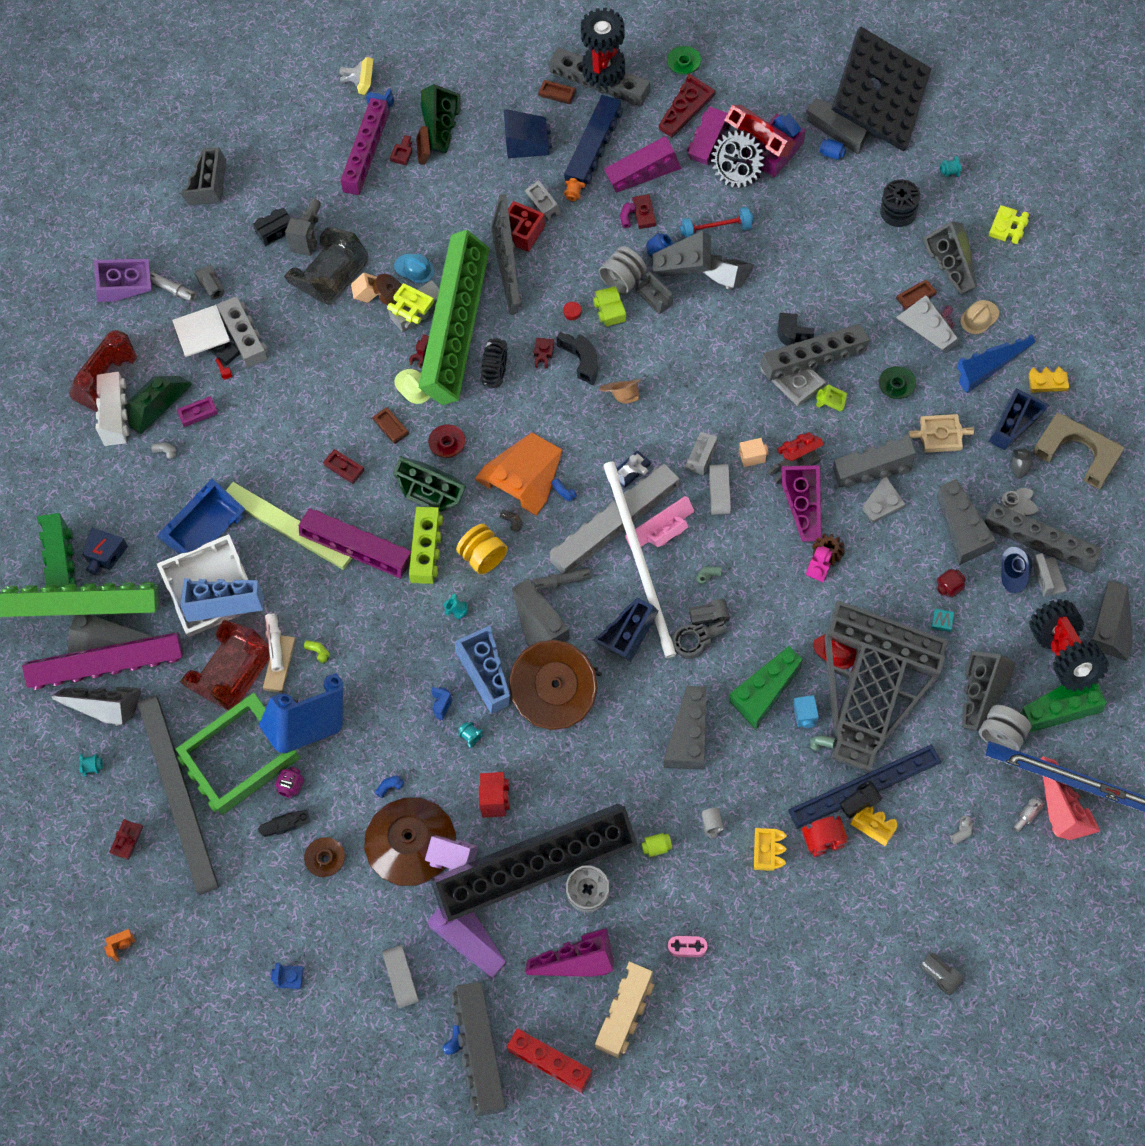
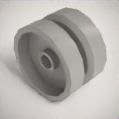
(1005, 727)

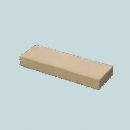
(276, 680)

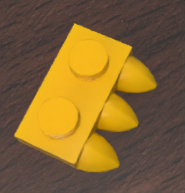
(1048, 381)
(874, 825)
(766, 849)

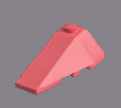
(1065, 811)

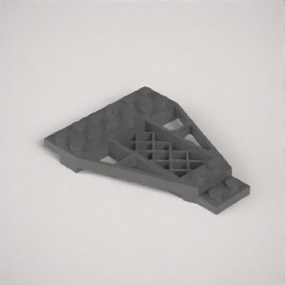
(884, 640)

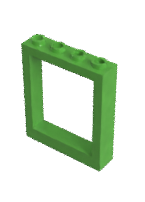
(251, 784)

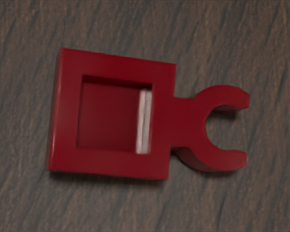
(543, 351)

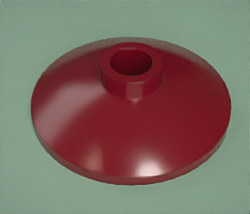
(445, 434)

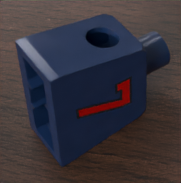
(102, 550)

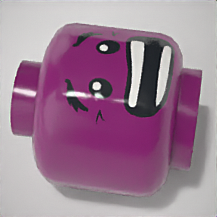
(289, 782)

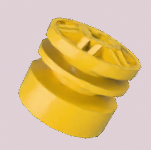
(482, 549)

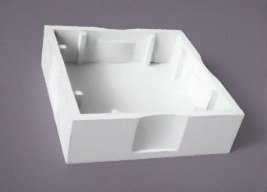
(210, 562)

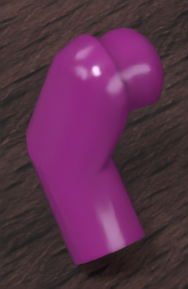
(624, 215)

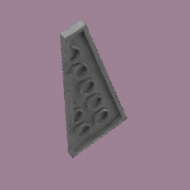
(504, 250)

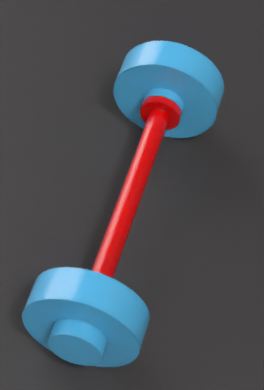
(744, 218)

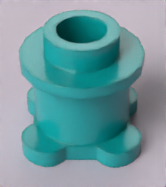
(951, 167)
(455, 607)
(470, 733)
(90, 764)

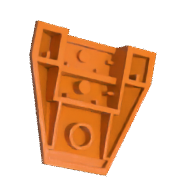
(524, 471)

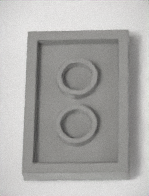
(800, 386)

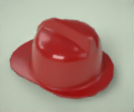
(842, 655)

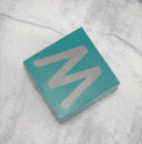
(942, 620)

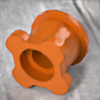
(573, 189)

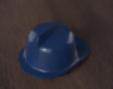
(1015, 569)

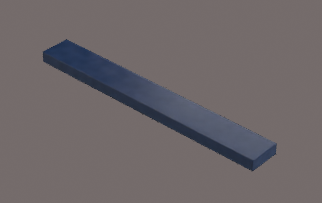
(881, 778)

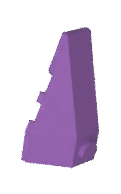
(470, 939)

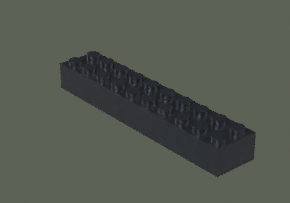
(533, 862)

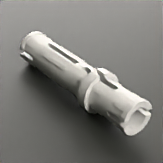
(273, 635)

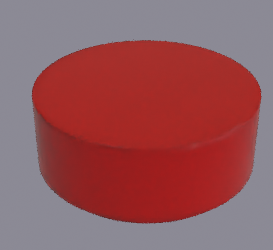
(572, 310)

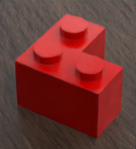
(526, 225)
(493, 794)

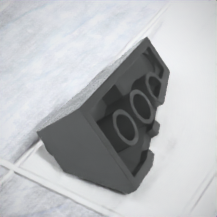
(953, 253)
(729, 272)
(537, 616)
(987, 680)
(104, 705)

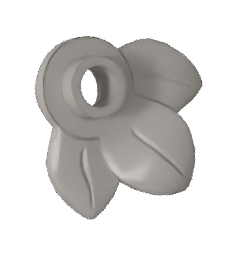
(1022, 502)

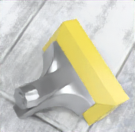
(359, 75)

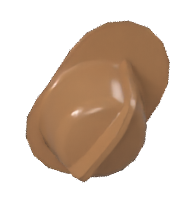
(623, 391)

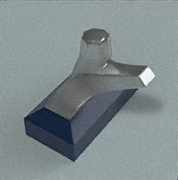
(632, 468)

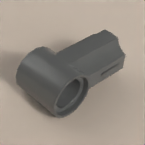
(207, 277)
(713, 612)
(946, 978)

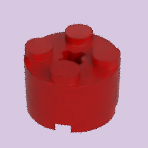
(824, 835)

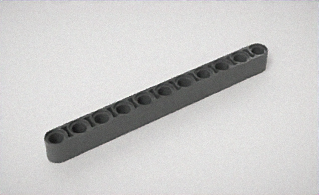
(178, 795)

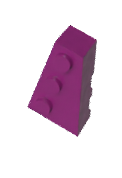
(707, 134)

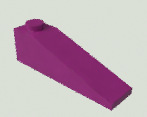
(803, 495)
(585, 958)

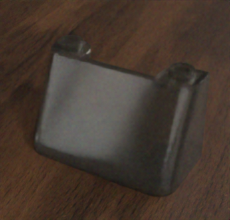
(333, 268)

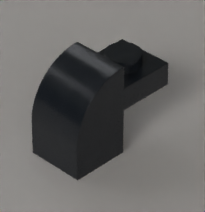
(789, 332)

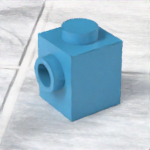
(806, 711)

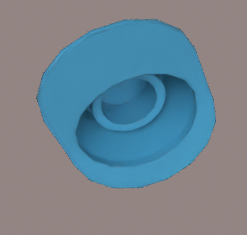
(414, 267)

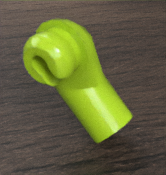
(319, 648)

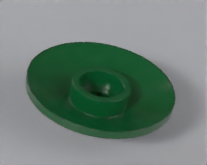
(899, 376)

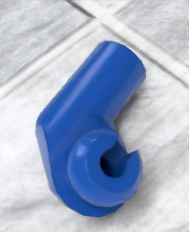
(568, 495)
(387, 783)
(452, 1045)

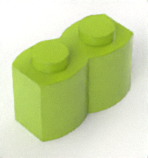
(610, 306)

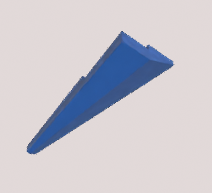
(982, 366)

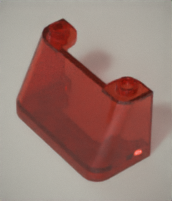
(112, 350)
(231, 667)

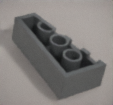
(964, 524)
(688, 735)

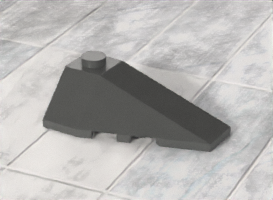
(1113, 623)
(93, 632)

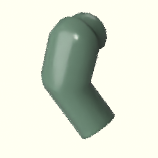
(706, 573)
(817, 741)

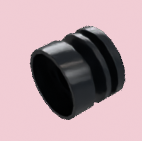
(900, 203)

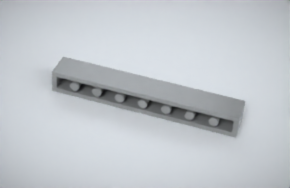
(609, 524)

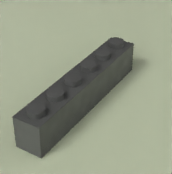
(477, 1049)

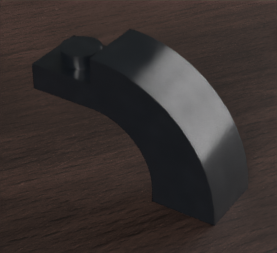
(586, 353)

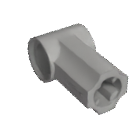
(712, 822)

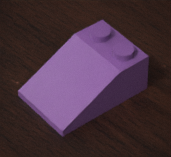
(121, 278)

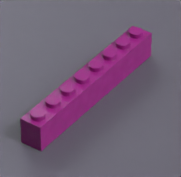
(103, 660)

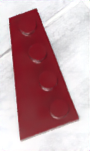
(689, 101)

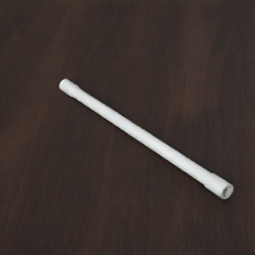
(613, 478)

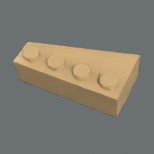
(625, 1010)

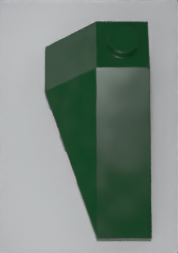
(439, 111)

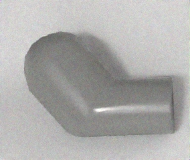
(164, 447)
(965, 830)

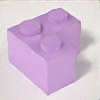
(450, 853)

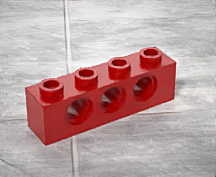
(549, 1060)

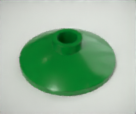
(684, 60)

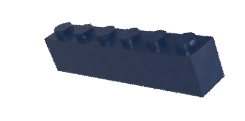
(594, 139)

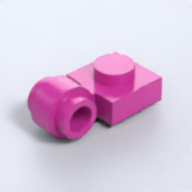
(820, 564)

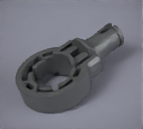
(704, 637)

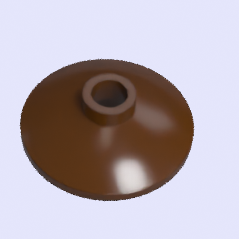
(320, 848)

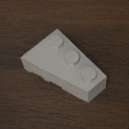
(929, 323)

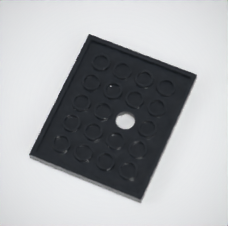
(895, 106)

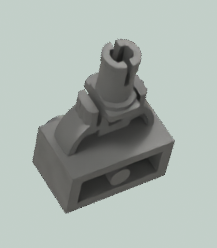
(301, 231)

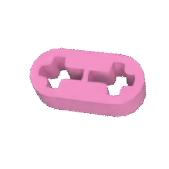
(687, 941)

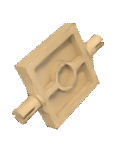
(941, 433)

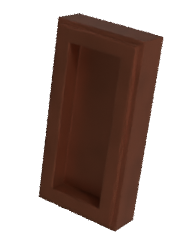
(557, 92)
(423, 145)
(915, 293)
(390, 425)

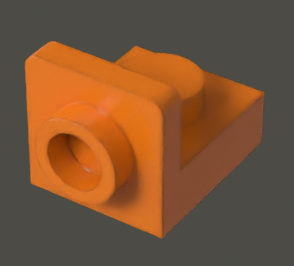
(120, 940)

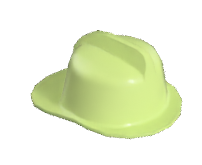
(407, 384)

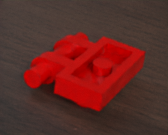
(800, 446)

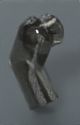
(513, 518)

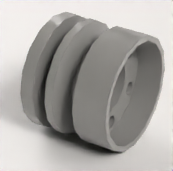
(623, 270)
(590, 877)

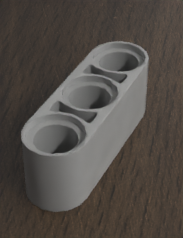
(719, 489)
(400, 976)

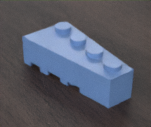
(220, 598)
(484, 668)

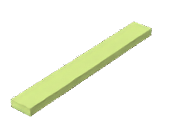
(283, 523)

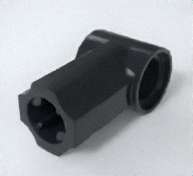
(865, 796)

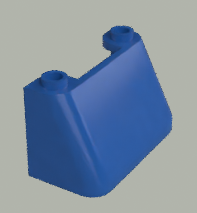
(202, 519)
(298, 724)

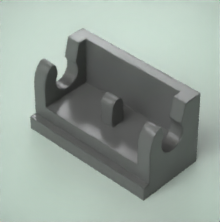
(654, 293)

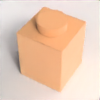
(363, 288)
(753, 452)

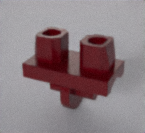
(126, 839)

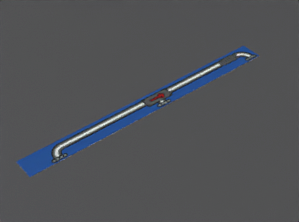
(1066, 776)

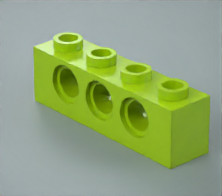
(425, 518)

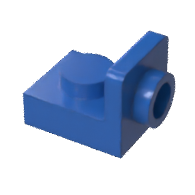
(388, 97)
(442, 705)
(287, 976)

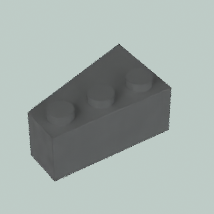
(207, 179)
(685, 256)

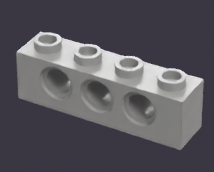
(229, 311)

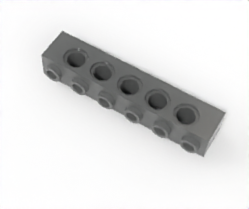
(570, 67)
(814, 352)
(1042, 538)

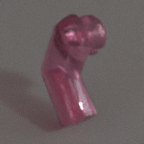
(946, 314)

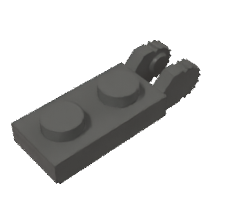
(806, 460)

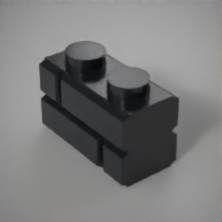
(272, 226)

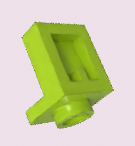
(831, 397)

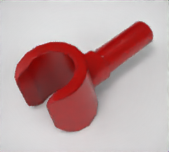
(225, 372)

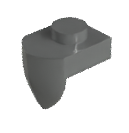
(1021, 462)

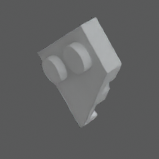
(882, 501)

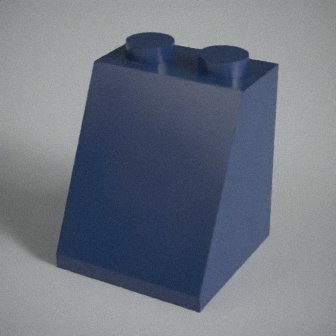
(526, 134)

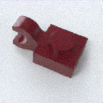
(402, 153)
(421, 347)

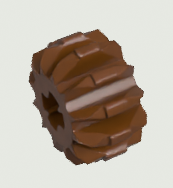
(834, 544)

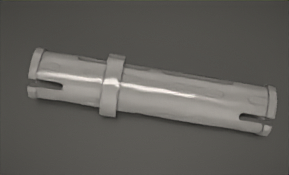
(177, 289)

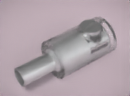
(1029, 813)

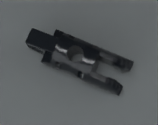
(284, 823)

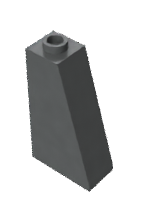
(836, 125)

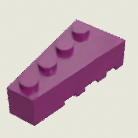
(643, 165)

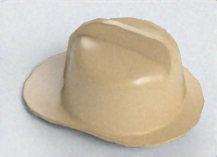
(979, 317)

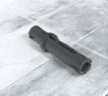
(561, 579)

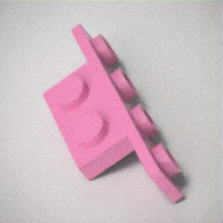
(665, 524)

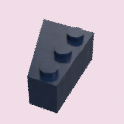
(1016, 418)
(628, 630)

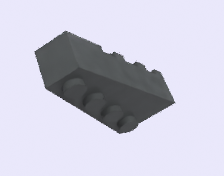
(875, 462)

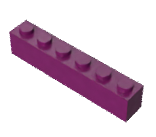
(355, 543)

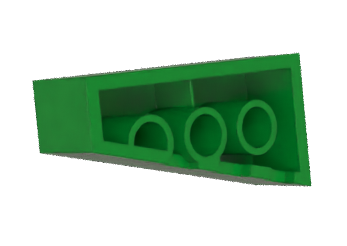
(57, 550)
(760, 691)
(1064, 706)

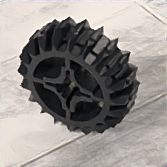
(494, 363)

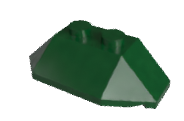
(154, 400)
(428, 484)

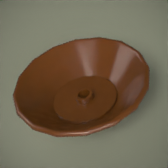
(534, 689)
(402, 859)

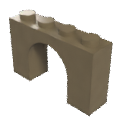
(1065, 430)

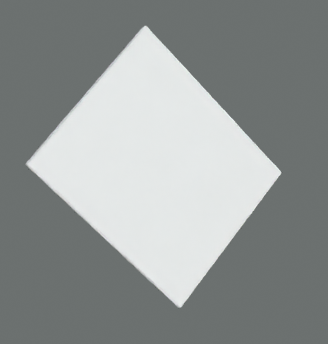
(200, 330)

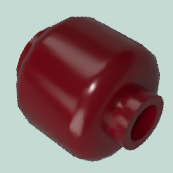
(950, 583)

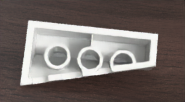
(111, 409)

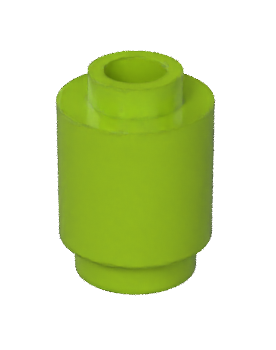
(656, 844)

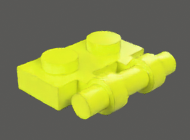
(1003, 222)
(413, 299)

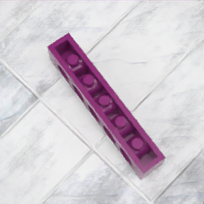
(364, 146)

